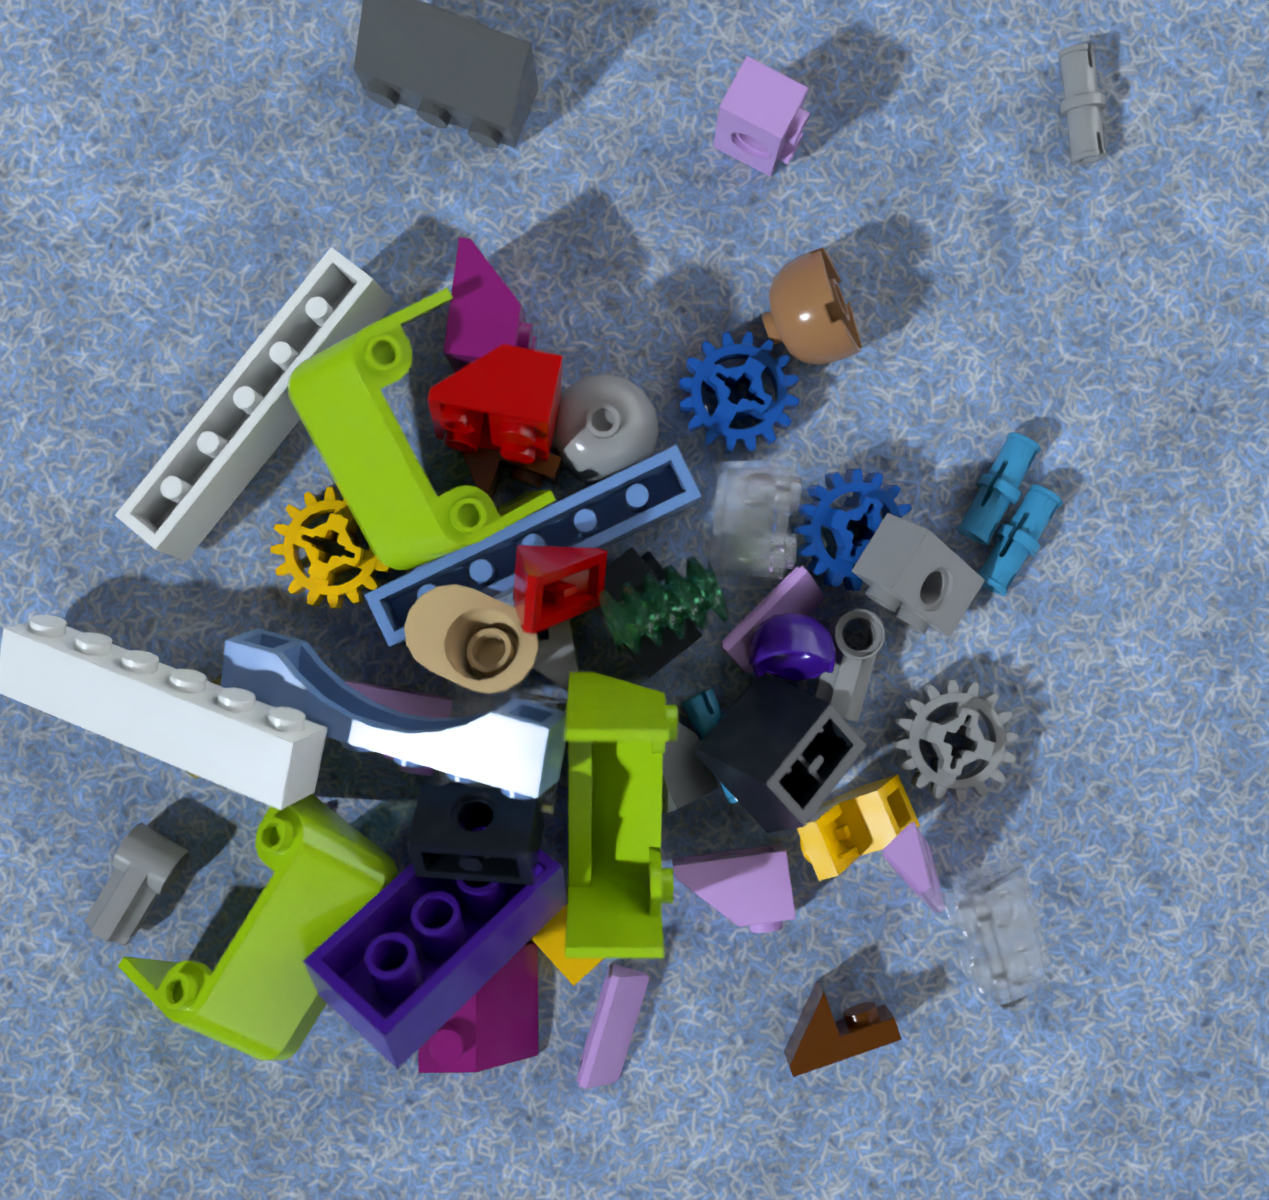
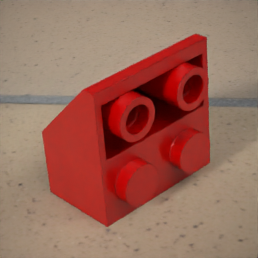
(501, 404)

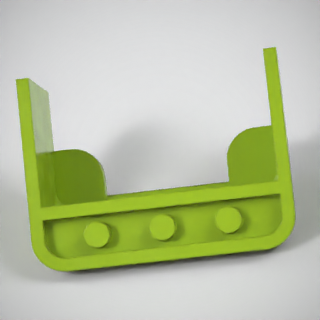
(372, 459)
(616, 817)
(261, 988)

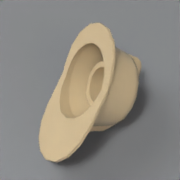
(470, 639)

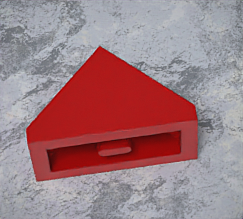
(556, 584)

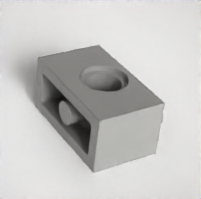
(917, 576)

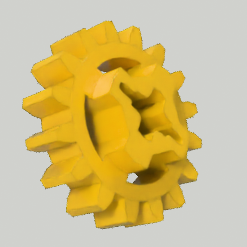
(323, 569)

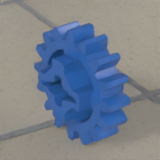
(760, 408)
(861, 508)

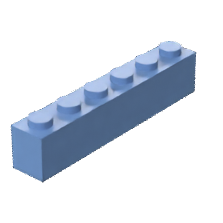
(586, 519)

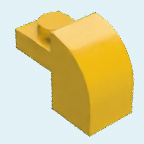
(855, 825)

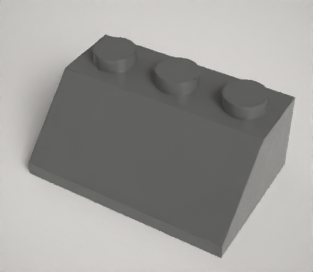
(446, 69)

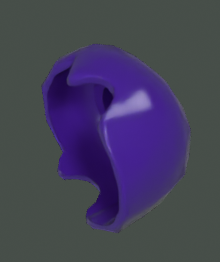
(792, 648)

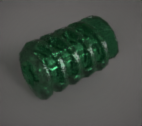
(663, 605)

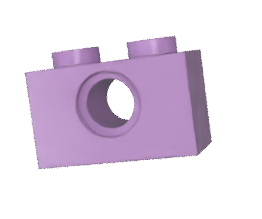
(761, 117)

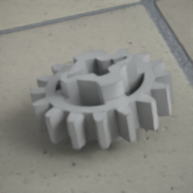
(949, 762)

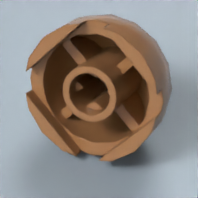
(811, 311)

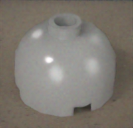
(604, 427)

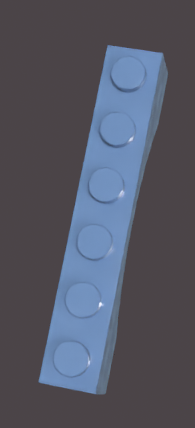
(507, 747)

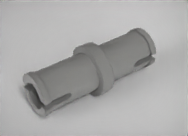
(1082, 104)

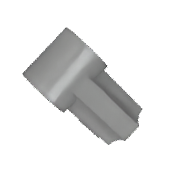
(849, 681)
(143, 870)

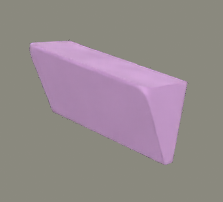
(794, 594)
(914, 864)
(612, 1026)

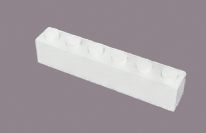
(248, 410)
(162, 710)

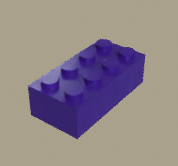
(427, 951)

